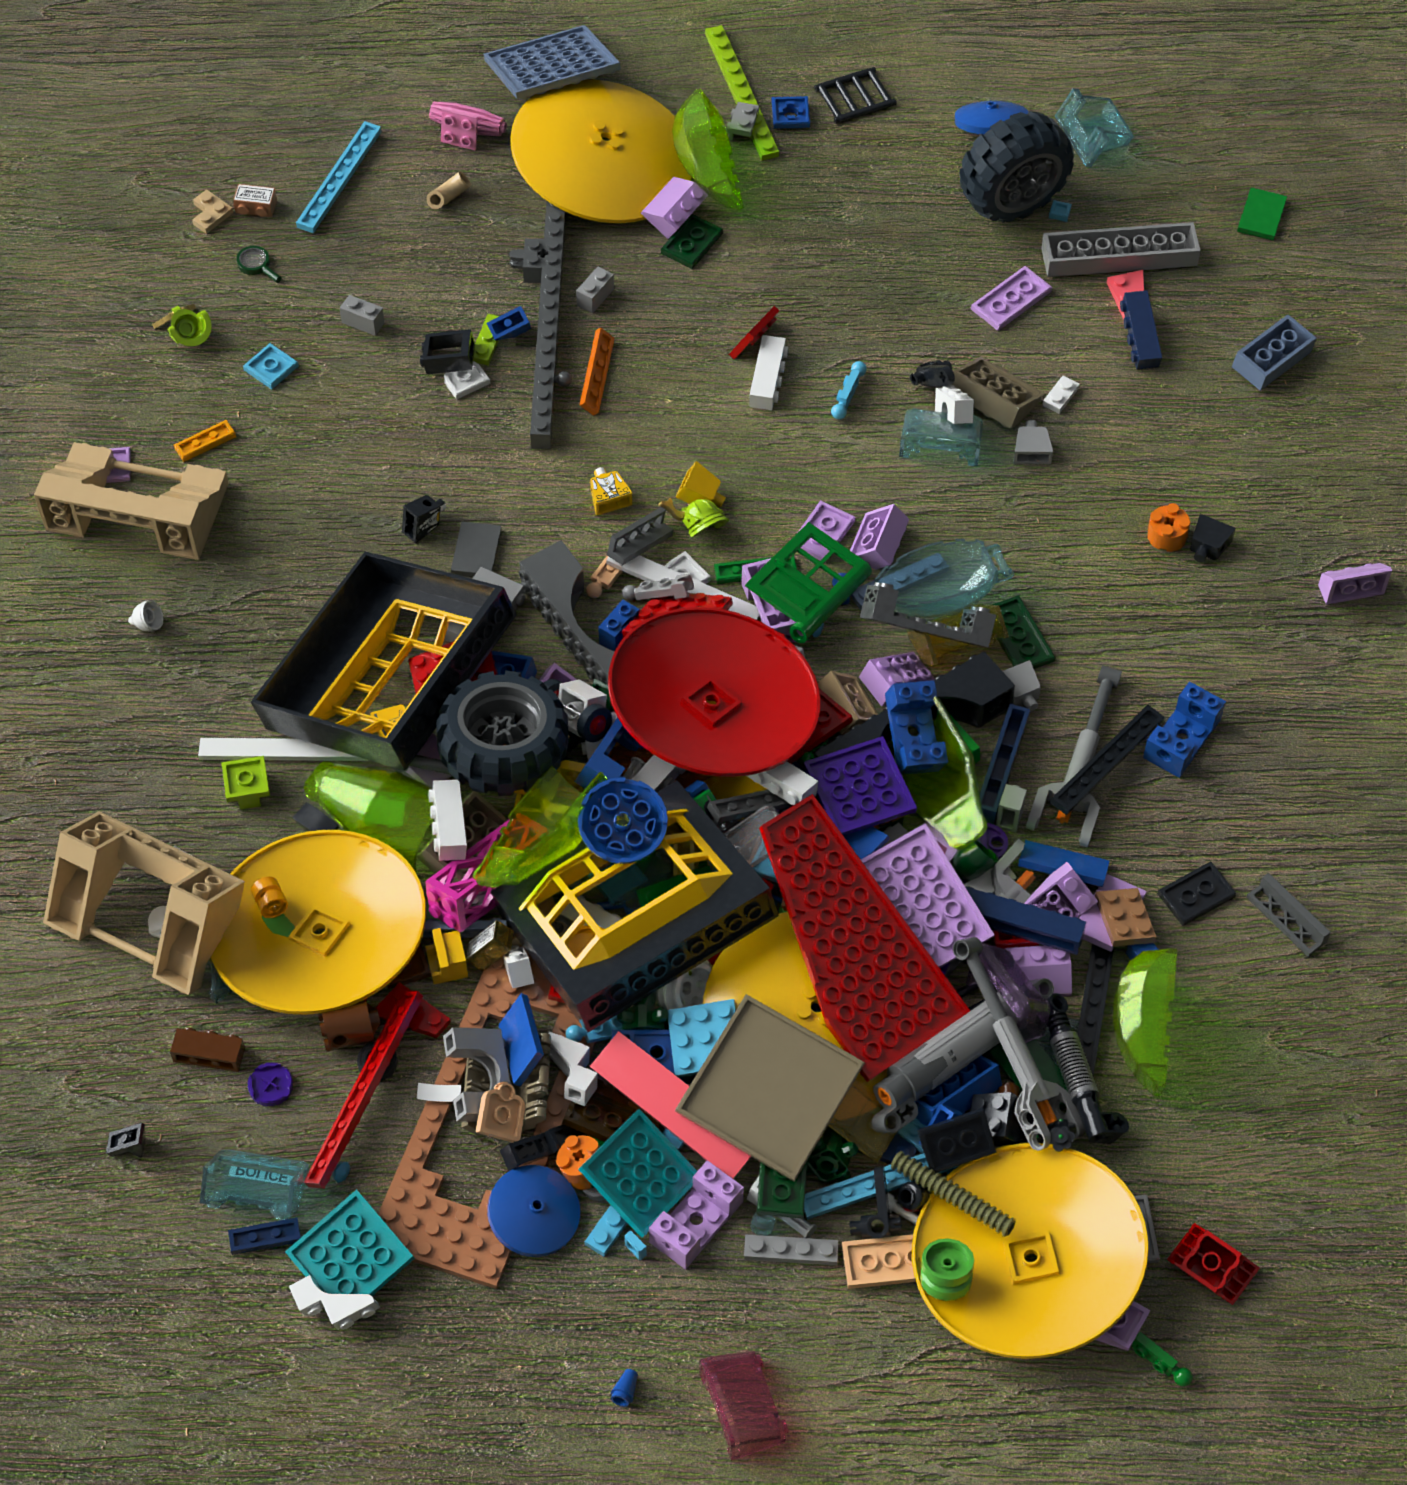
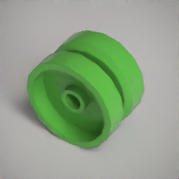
(947, 1269)

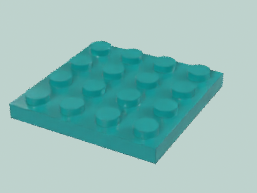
(639, 1172)
(350, 1250)

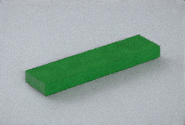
(732, 571)

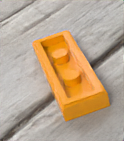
(204, 440)

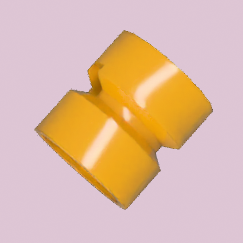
(269, 897)

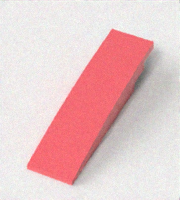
(658, 1094)

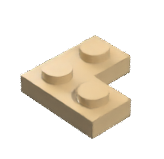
(213, 212)

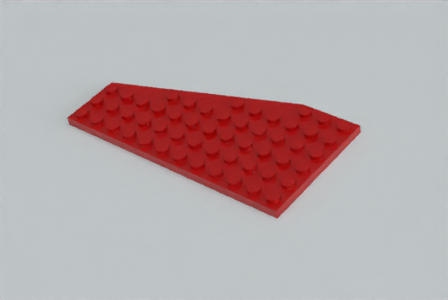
(862, 957)

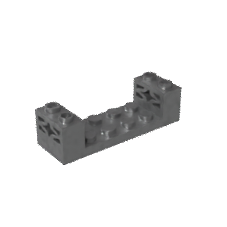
(974, 628)

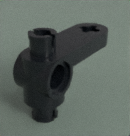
(933, 374)
(864, 1226)

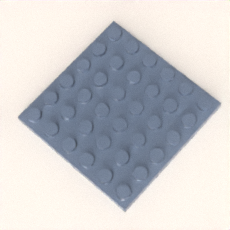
(551, 62)

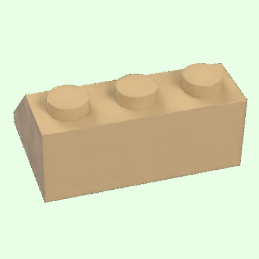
(849, 695)

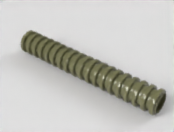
(953, 1193)

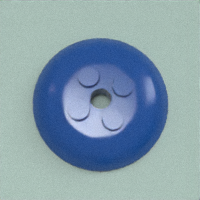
(628, 801)

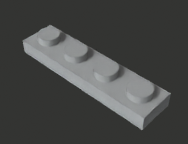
(791, 1250)

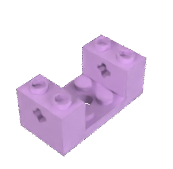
(768, 613)
(712, 1198)

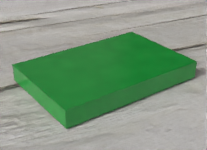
(1262, 213)

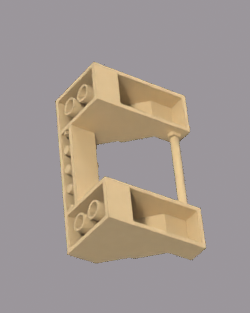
(181, 517)
(197, 906)

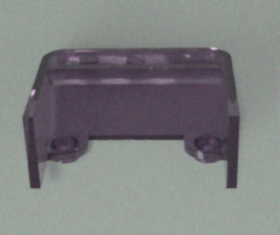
(1016, 990)

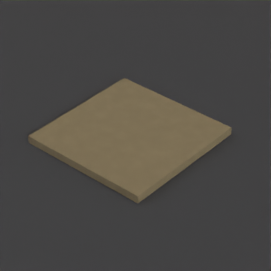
(770, 1087)

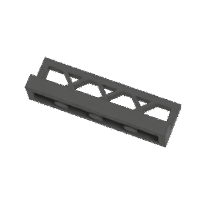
(639, 537)
(735, 808)
(1294, 910)

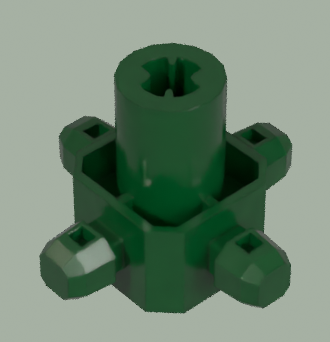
(644, 1016)
(831, 1157)

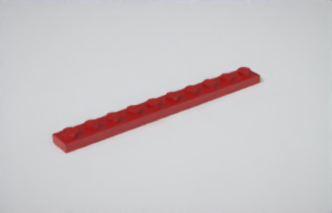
(363, 1090)

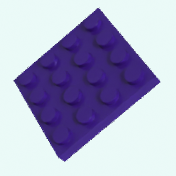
(860, 786)

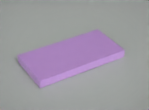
(1011, 298)
(1095, 928)

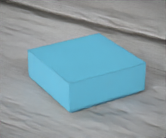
(1060, 210)
(635, 1245)

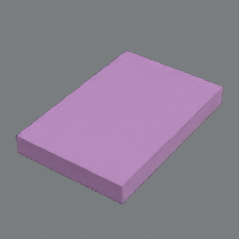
(830, 521)

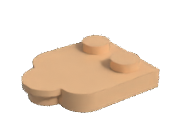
(501, 1113)

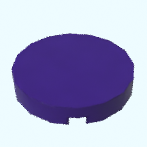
(270, 1084)

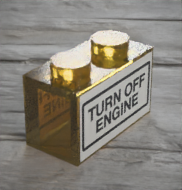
(489, 945)

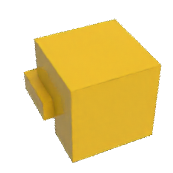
(446, 957)

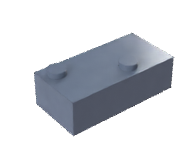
(1274, 352)

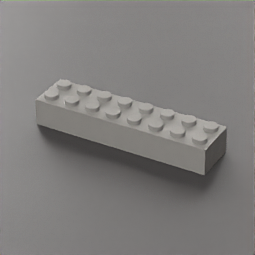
(1120, 249)

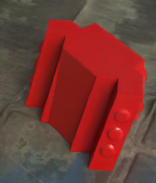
(1213, 1263)

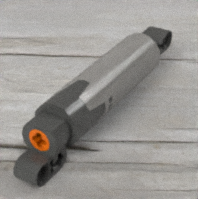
(938, 1061)

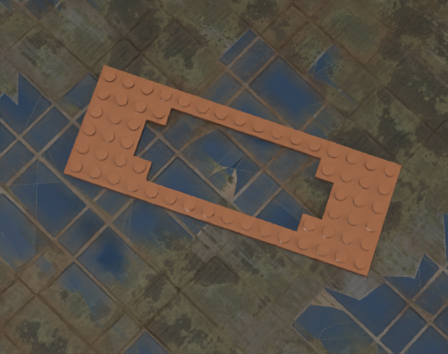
(440, 1230)

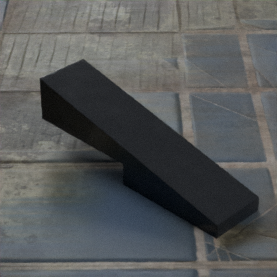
(536, 1146)

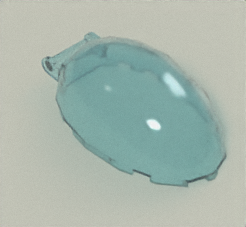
(944, 577)

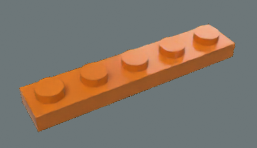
(597, 371)

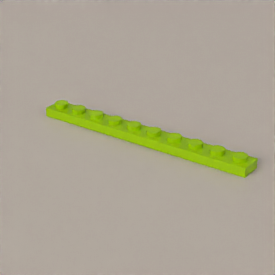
(740, 89)

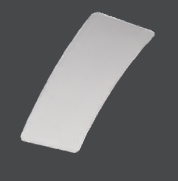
(440, 1093)

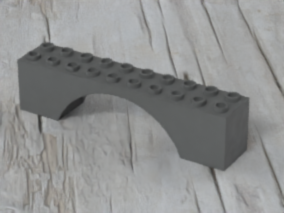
(554, 585)

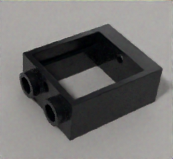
(448, 362)

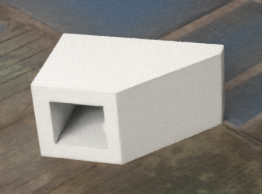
(518, 967)

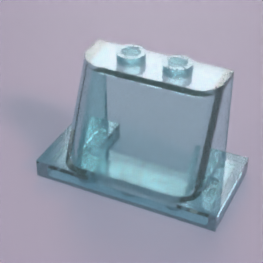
(1092, 125)

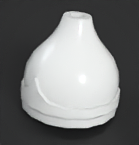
(147, 616)

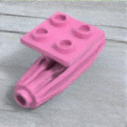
(463, 123)

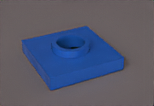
(797, 105)

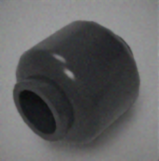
(912, 1196)

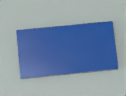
(1050, 858)
(521, 1040)

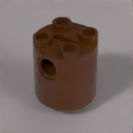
(349, 1026)

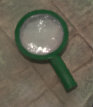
(255, 260)

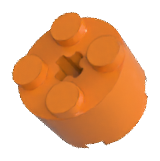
(1168, 527)
(573, 1155)

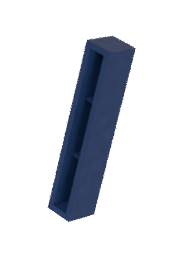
(1003, 760)
(1030, 921)

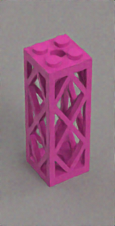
(447, 898)

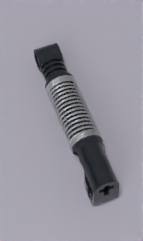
(1064, 1040)

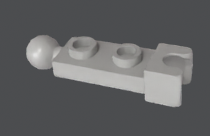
(661, 588)

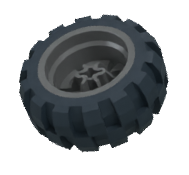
(1016, 166)
(477, 750)

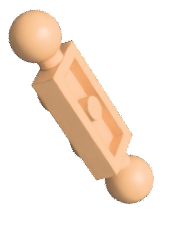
(603, 577)

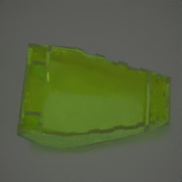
(706, 149)
(1143, 1015)

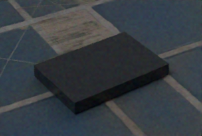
(1196, 893)
(957, 1141)

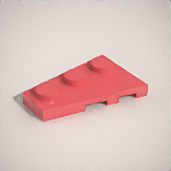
(1125, 283)

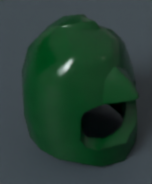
(973, 861)

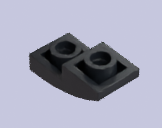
(314, 819)

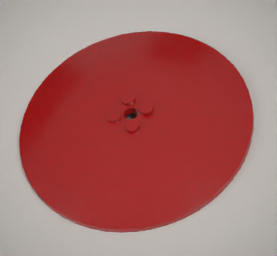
(700, 655)

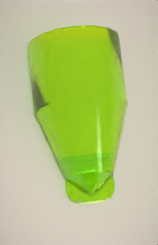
(951, 796)
(374, 804)
(538, 833)

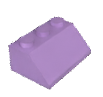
(674, 205)
(880, 536)
(1354, 583)
(1047, 963)

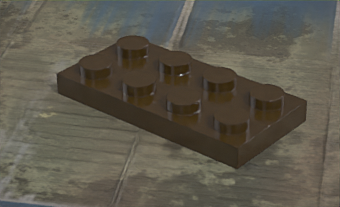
(600, 1116)

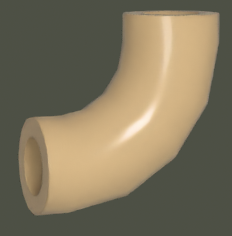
(448, 190)

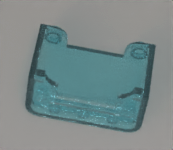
(935, 431)

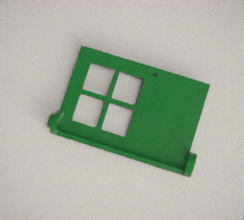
(798, 594)

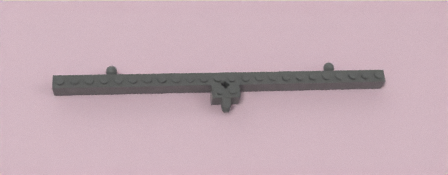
(544, 264)

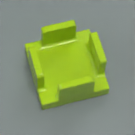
(246, 781)

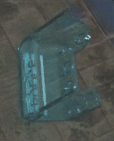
(254, 1180)

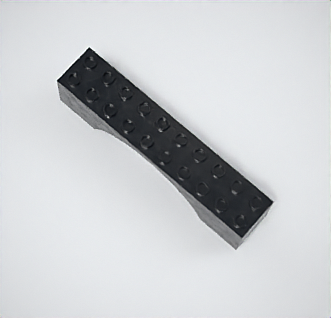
(969, 692)

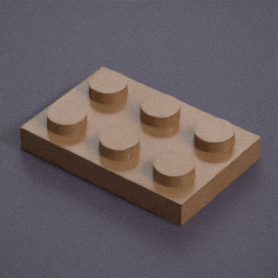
(1125, 917)

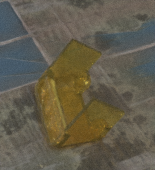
(932, 648)

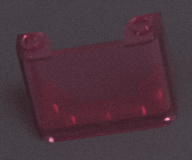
(742, 1402)

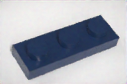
(264, 1236)

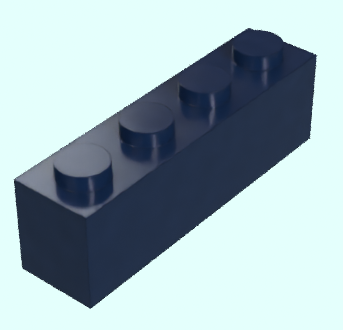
(1141, 330)

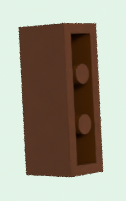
(207, 1049)

